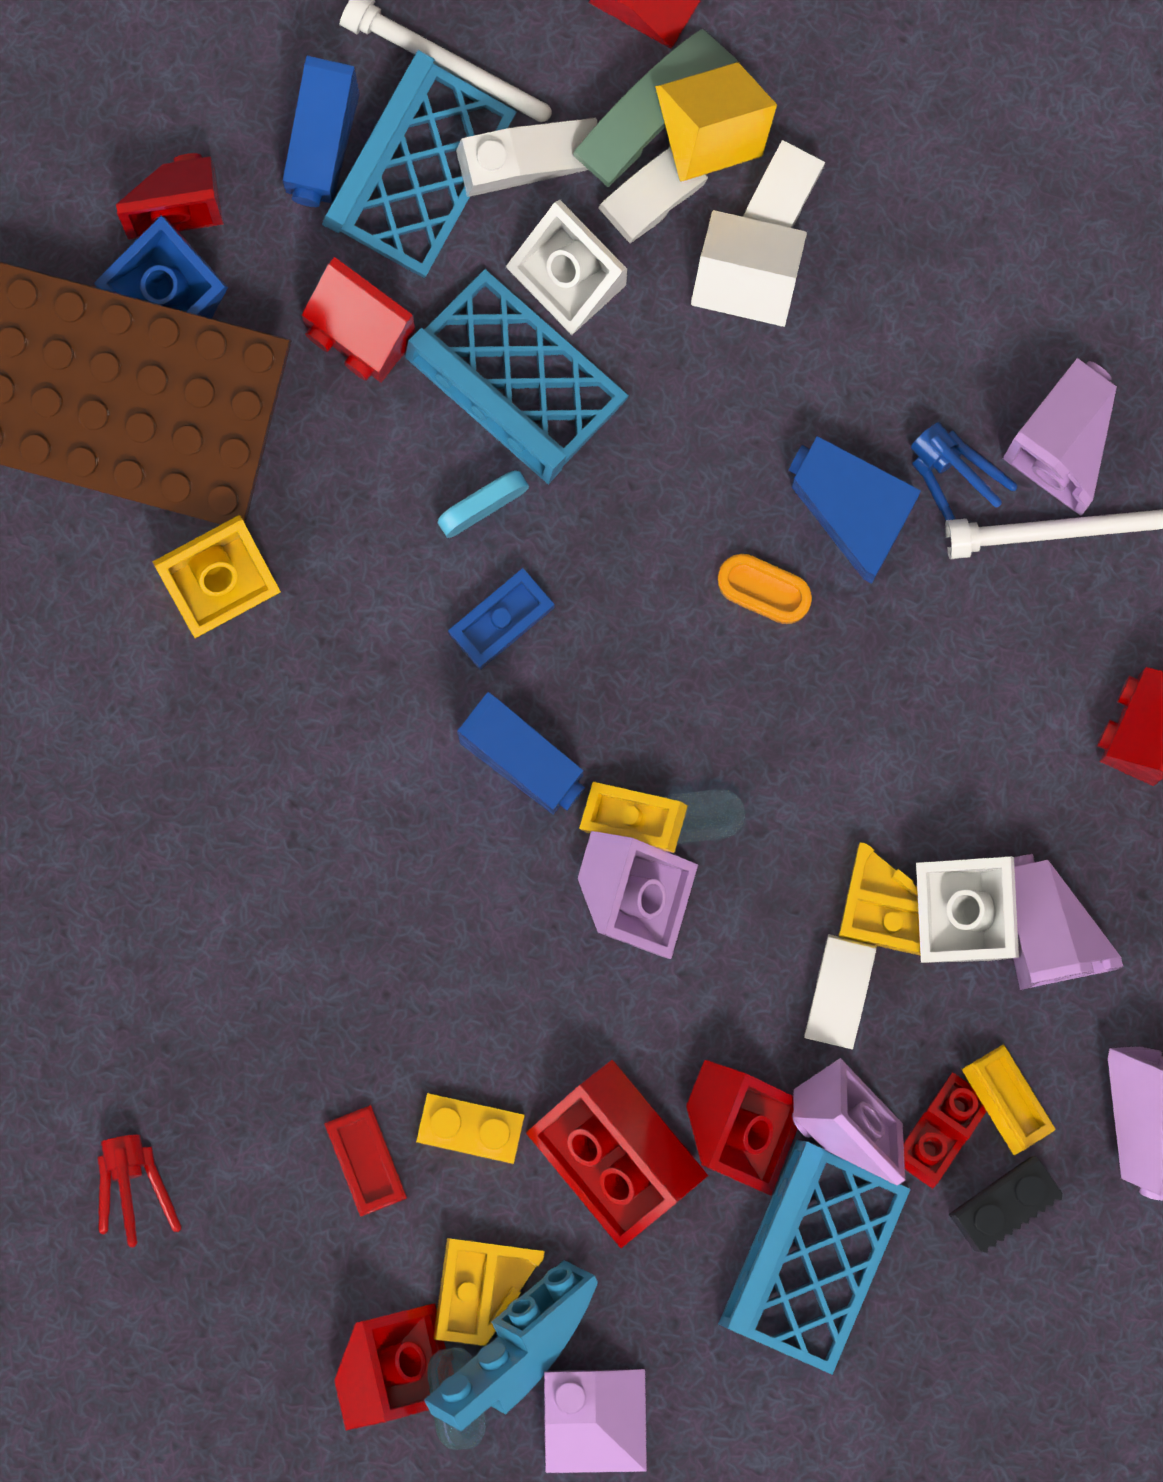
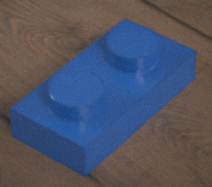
(501, 619)

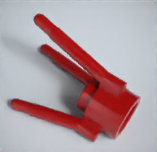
(123, 1160)

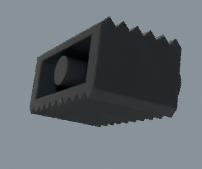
(1006, 1205)

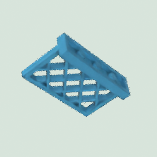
(380, 149)
(488, 405)
(775, 1238)

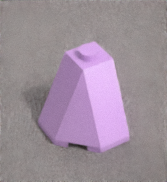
(1067, 436)
(1055, 930)
(1138, 1116)

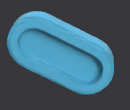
(482, 503)

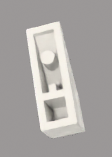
(521, 155)

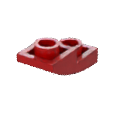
(942, 1130)

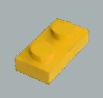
(634, 815)
(470, 1128)

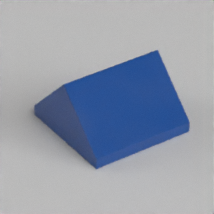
(165, 272)

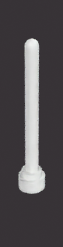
(366, 17)
(969, 537)

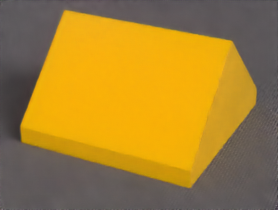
(715, 119)
(216, 576)

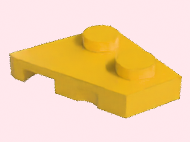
(881, 905)
(478, 1287)

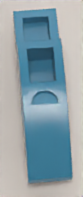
(527, 1344)

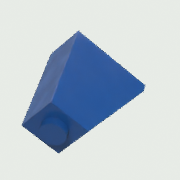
(320, 131)
(853, 502)
(521, 755)

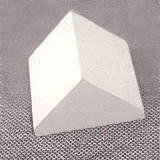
(567, 268)
(748, 268)
(967, 910)

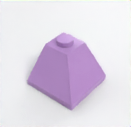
(636, 891)
(850, 1121)
(595, 1421)

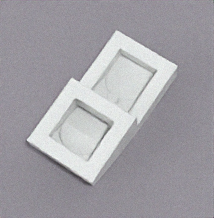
(785, 186)
(648, 196)
(840, 991)

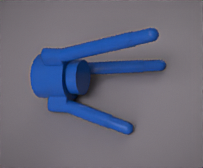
(941, 450)

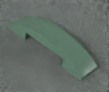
(638, 116)

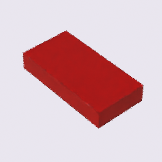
(365, 1161)

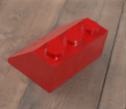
(616, 1153)

